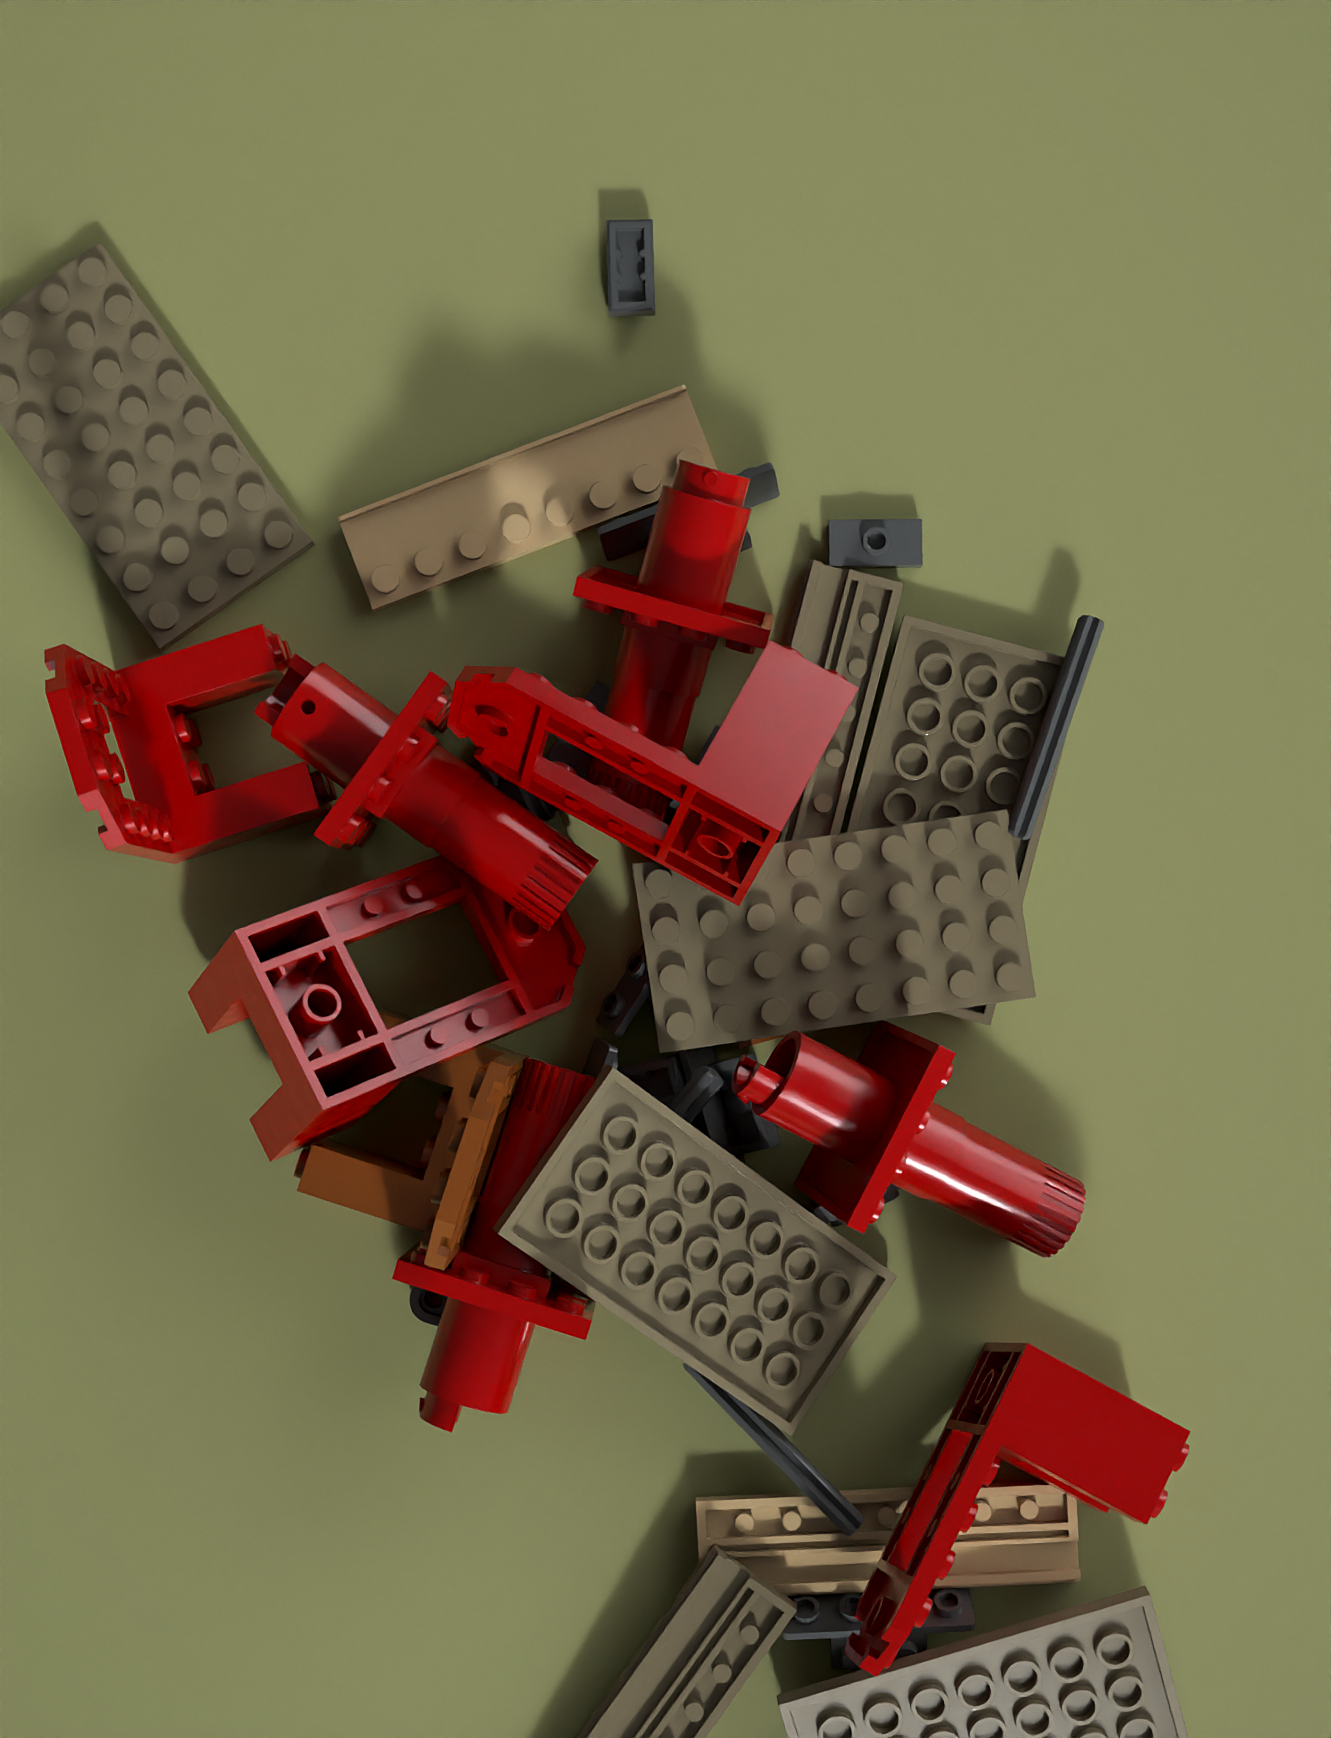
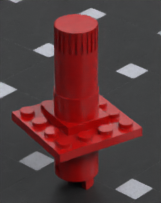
(674, 615)
(408, 778)
(881, 1128)
(491, 1284)

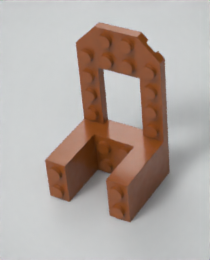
(456, 1161)

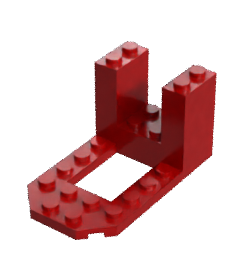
(175, 796)
(728, 804)
(321, 1021)
(1041, 1420)

